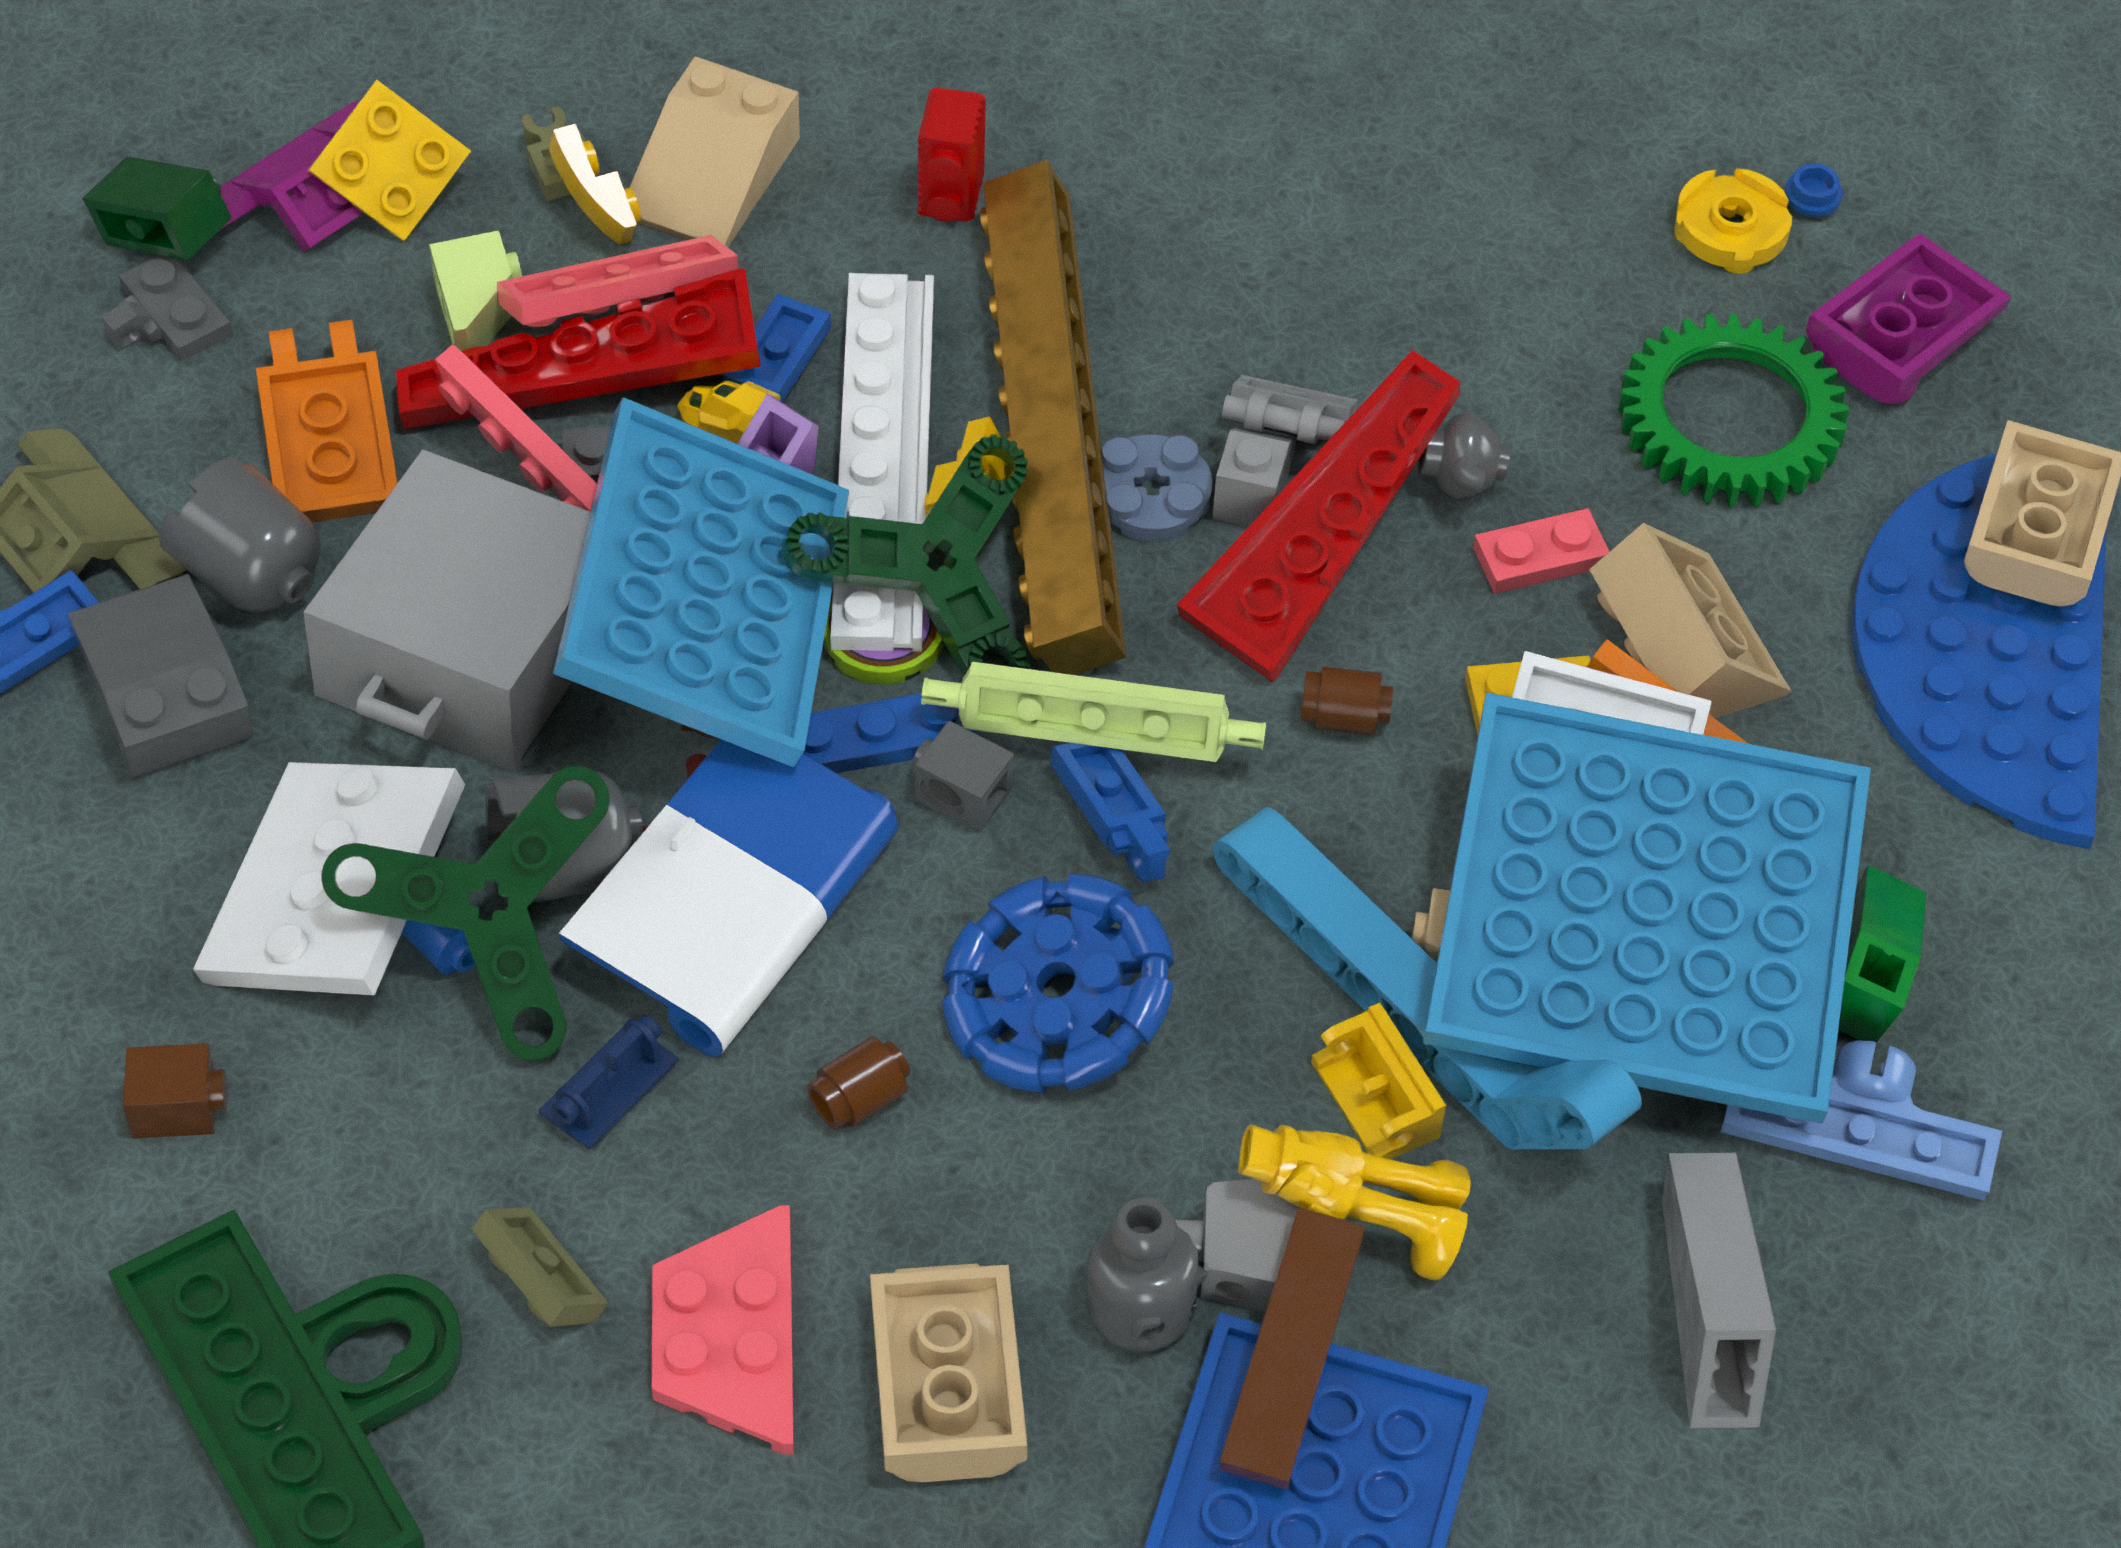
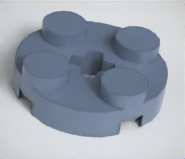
(1162, 459)

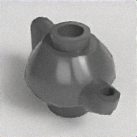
(1464, 457)

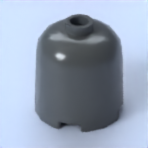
(243, 538)
(574, 800)

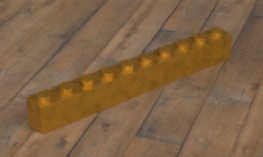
(1054, 419)

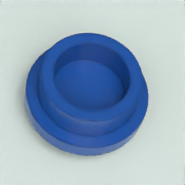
(1814, 190)

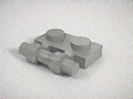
(1287, 408)

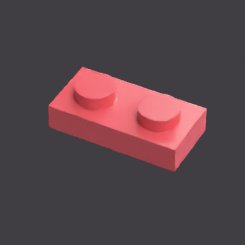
(1540, 550)

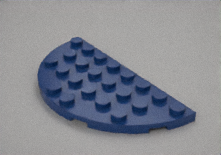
(1978, 680)

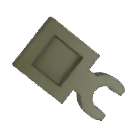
(539, 157)

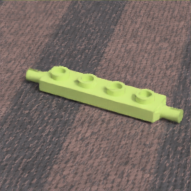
(1093, 712)

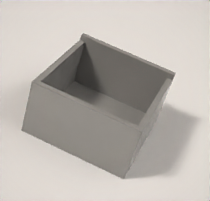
(451, 611)

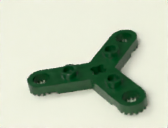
(896, 555)
(439, 891)

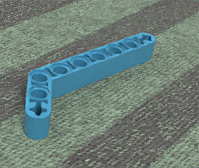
(1378, 962)

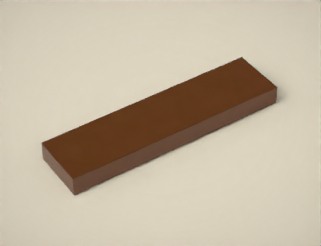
(1292, 1348)

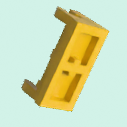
(1379, 1084)

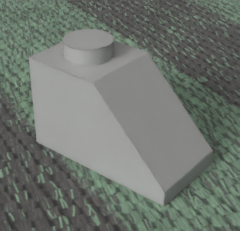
(1251, 473)

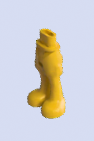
(1327, 1176)

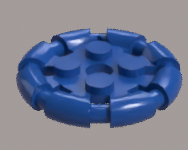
(1047, 948)

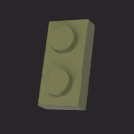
(539, 1266)

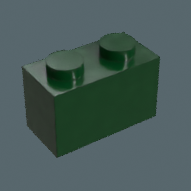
(157, 208)

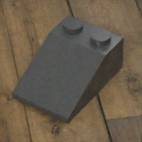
(162, 675)

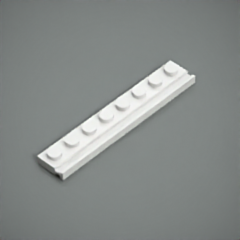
(884, 443)

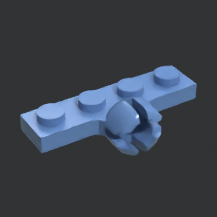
(1880, 1129)

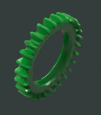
(1793, 464)

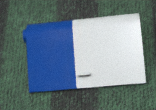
(731, 887)

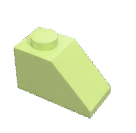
(466, 285)

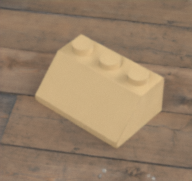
(1686, 622)

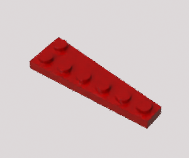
(680, 338)
(1298, 549)

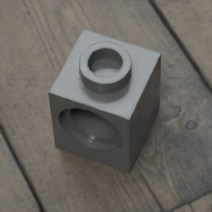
(963, 775)

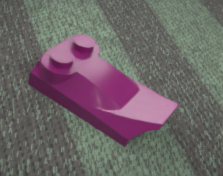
(1903, 319)

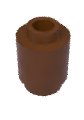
(1346, 700)
(859, 1083)

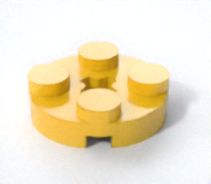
(1726, 243)

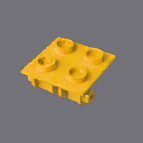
(389, 160)

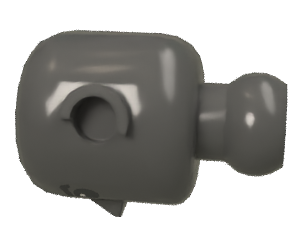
(1143, 1278)

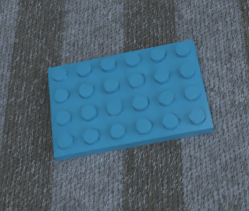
(689, 586)

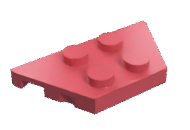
(729, 1330)

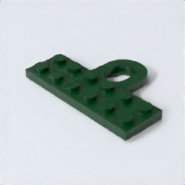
(260, 1389)

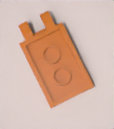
(327, 427)

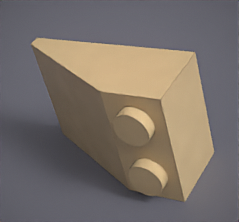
(714, 151)

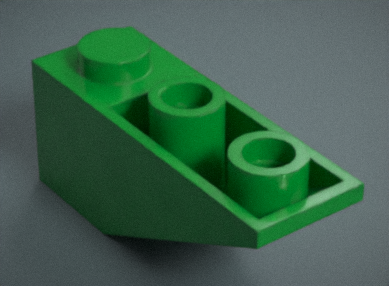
(1881, 954)

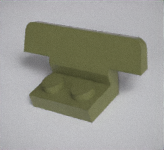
(72, 511)

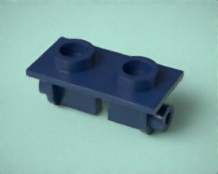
(610, 1082)

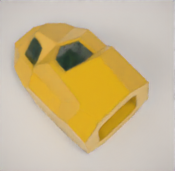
(723, 408)

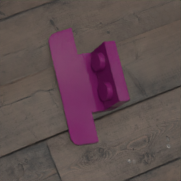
(299, 198)

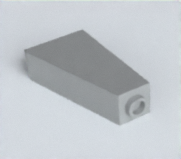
(1717, 1290)

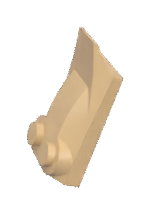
(2043, 515)
(948, 1372)

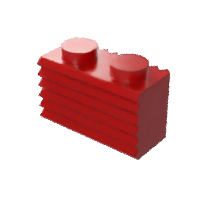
(951, 155)

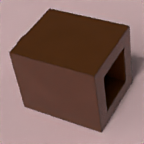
(172, 1090)

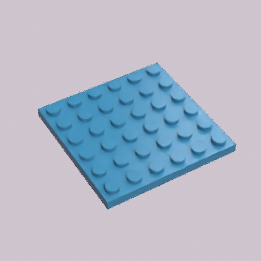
(1651, 907)

